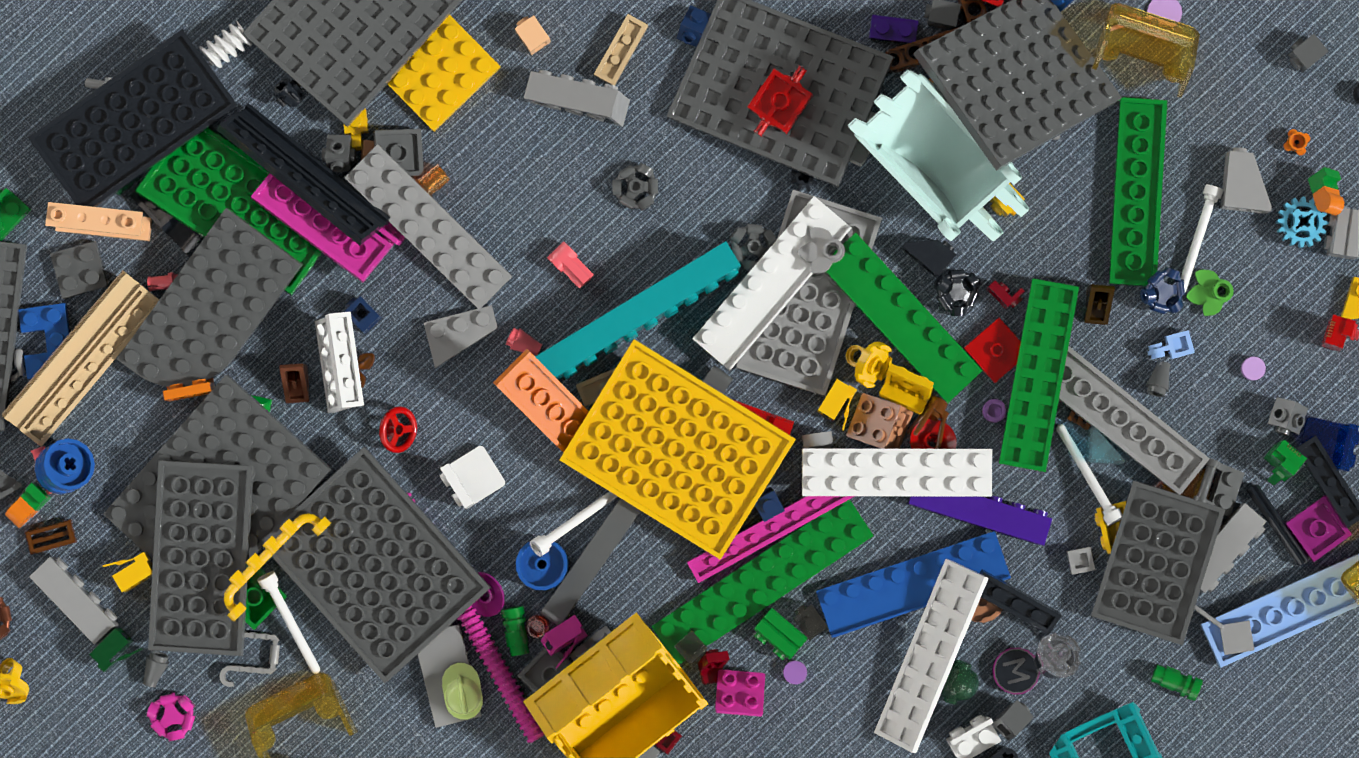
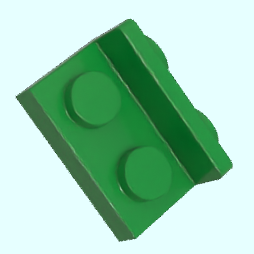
(11, 212)

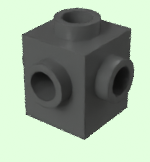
(339, 153)
(1287, 416)

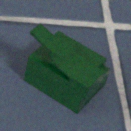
(111, 648)

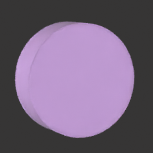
(1253, 368)

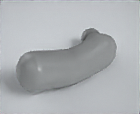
(18, 361)

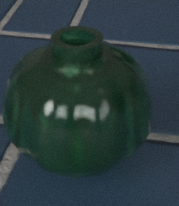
(961, 683)

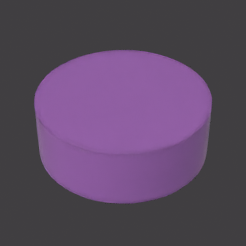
(994, 410)
(795, 672)

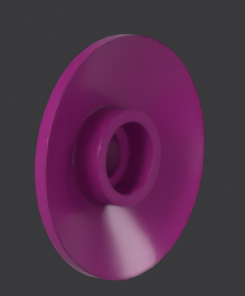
(493, 600)

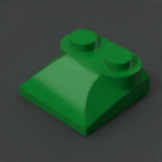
(258, 601)

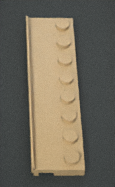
(81, 359)

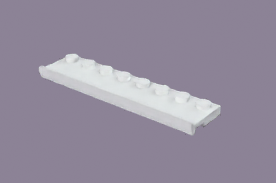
(766, 287)

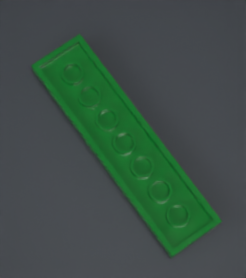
(1137, 191)

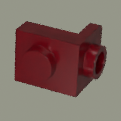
(710, 664)

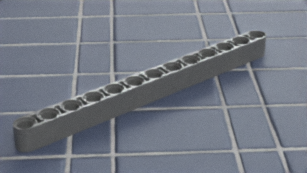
(605, 540)

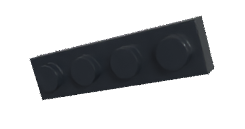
(1330, 481)
(1019, 603)

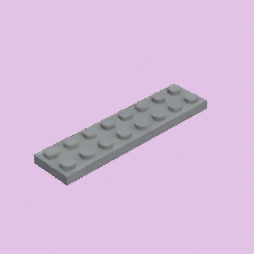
(428, 226)
(1129, 424)

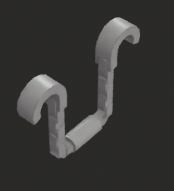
(273, 659)

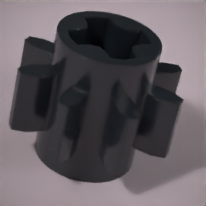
(288, 93)
(801, 184)

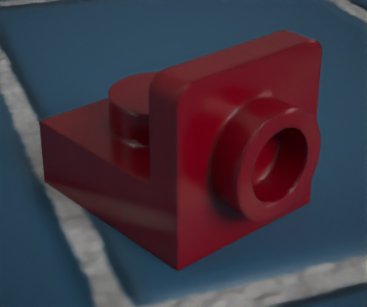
(1000, 293)

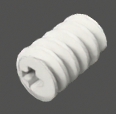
(225, 45)

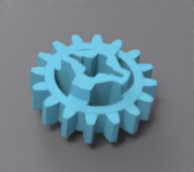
(1308, 228)

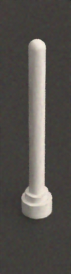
(1211, 196)
(1110, 513)
(541, 544)
(269, 583)

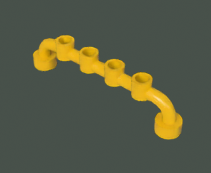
(256, 562)

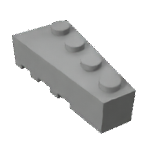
(577, 96)

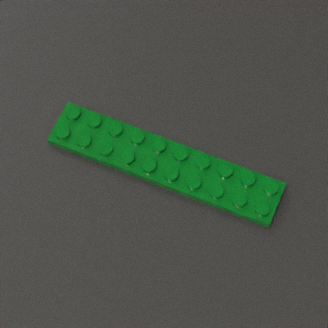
(765, 578)

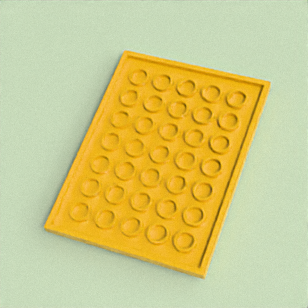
(677, 449)

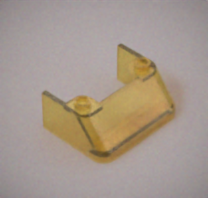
(1151, 40)
(313, 691)

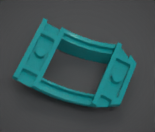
(1130, 725)

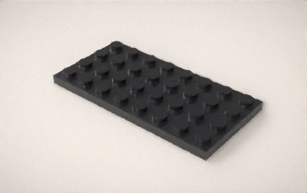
(133, 121)

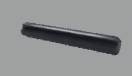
(1278, 525)

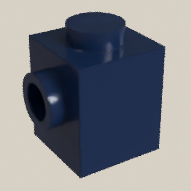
(768, 504)

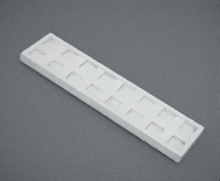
(896, 472)
(931, 655)

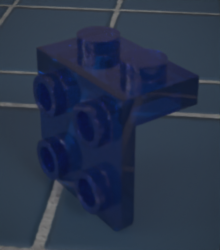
(1336, 439)

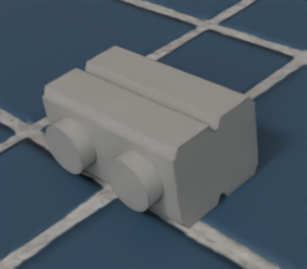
(1343, 235)

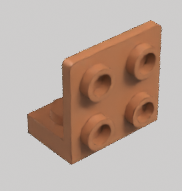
(879, 422)

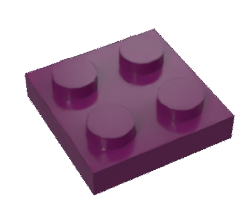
(1318, 529)

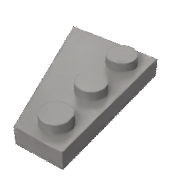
(457, 332)

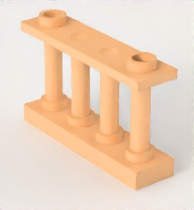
(98, 221)

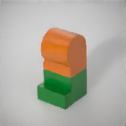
(1326, 192)
(27, 505)

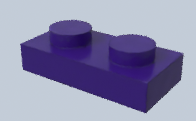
(893, 29)

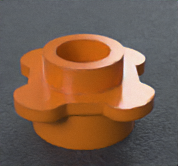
(1298, 148)

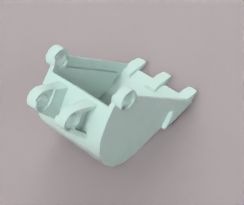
(937, 158)

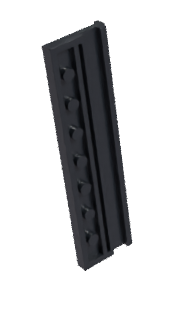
(303, 174)

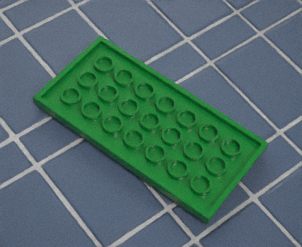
(216, 175)

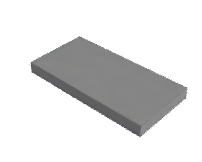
(434, 660)

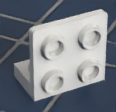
(973, 739)

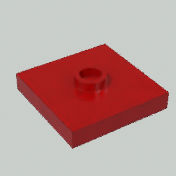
(995, 350)

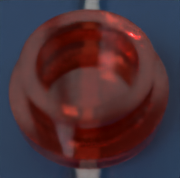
(537, 626)

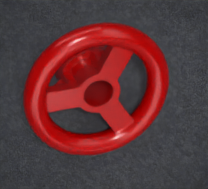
(393, 429)

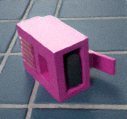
(562, 636)

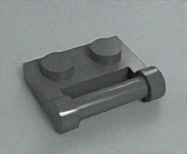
(1225, 486)

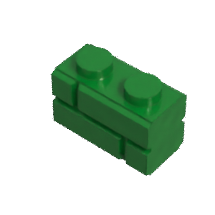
(779, 633)

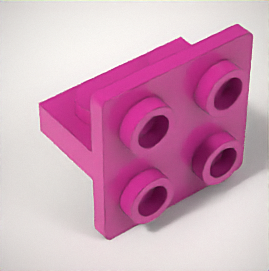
(740, 693)

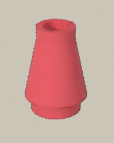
(520, 341)

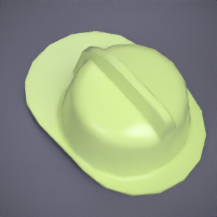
(462, 691)

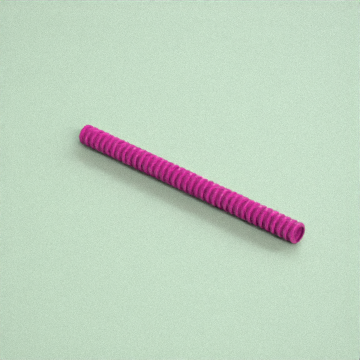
(499, 672)

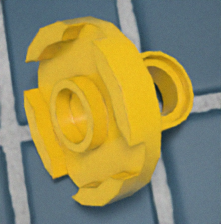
(871, 364)
(10, 684)

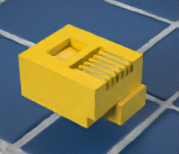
(835, 400)
(133, 574)

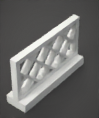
(339, 362)

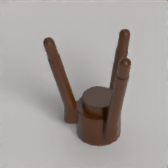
(934, 410)

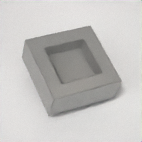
(1080, 560)

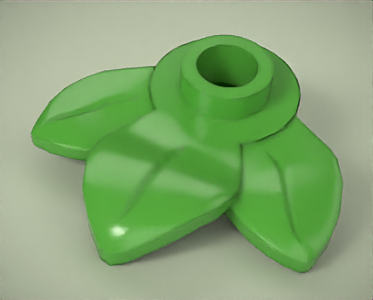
(1206, 292)

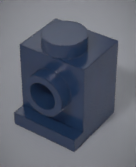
(369, 320)

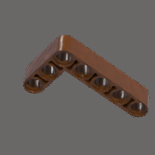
(901, 52)

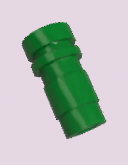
(516, 633)
(1175, 681)

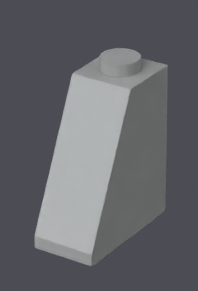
(1243, 184)

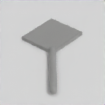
(1235, 636)

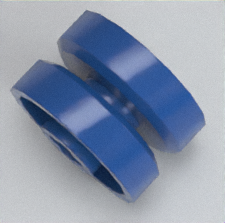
(67, 453)
(539, 578)

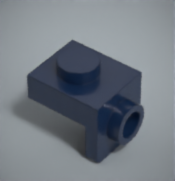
(693, 26)

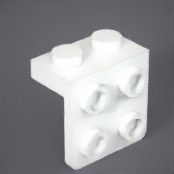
(472, 477)

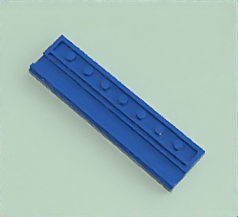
(903, 585)

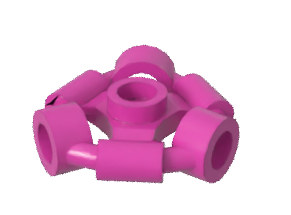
(171, 716)

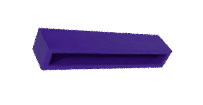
(990, 514)

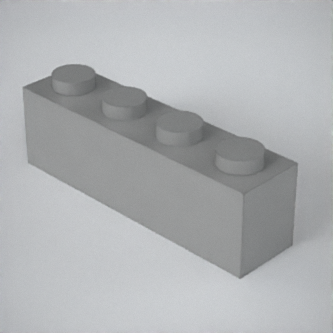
(1231, 542)
(74, 600)

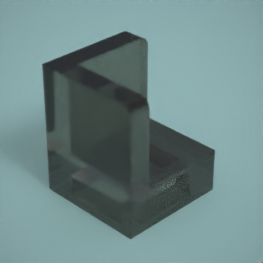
(690, 647)

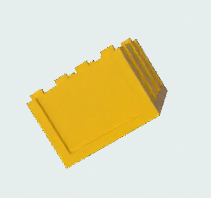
(616, 697)

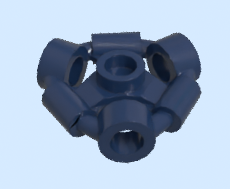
(1159, 298)

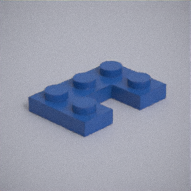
(55, 323)

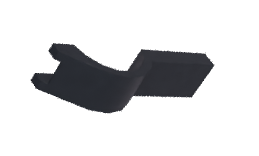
(182, 235)

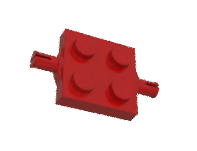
(780, 101)

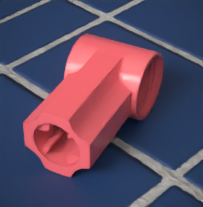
(566, 260)

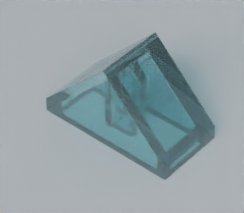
(1100, 450)

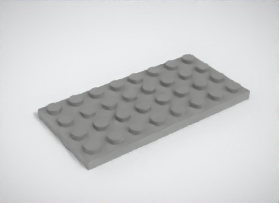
(809, 331)

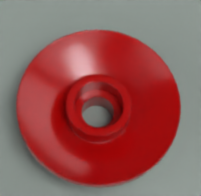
(929, 433)

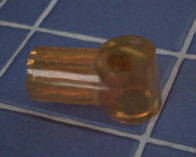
(433, 180)

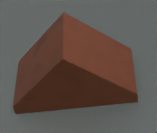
(295, 382)

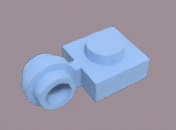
(1176, 345)

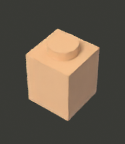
(532, 34)

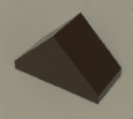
(1098, 304)

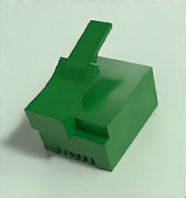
(1284, 460)

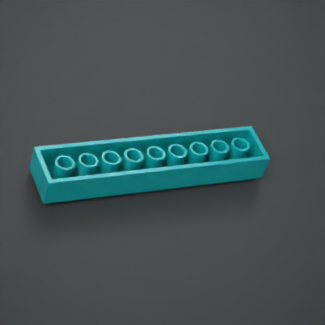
(641, 312)

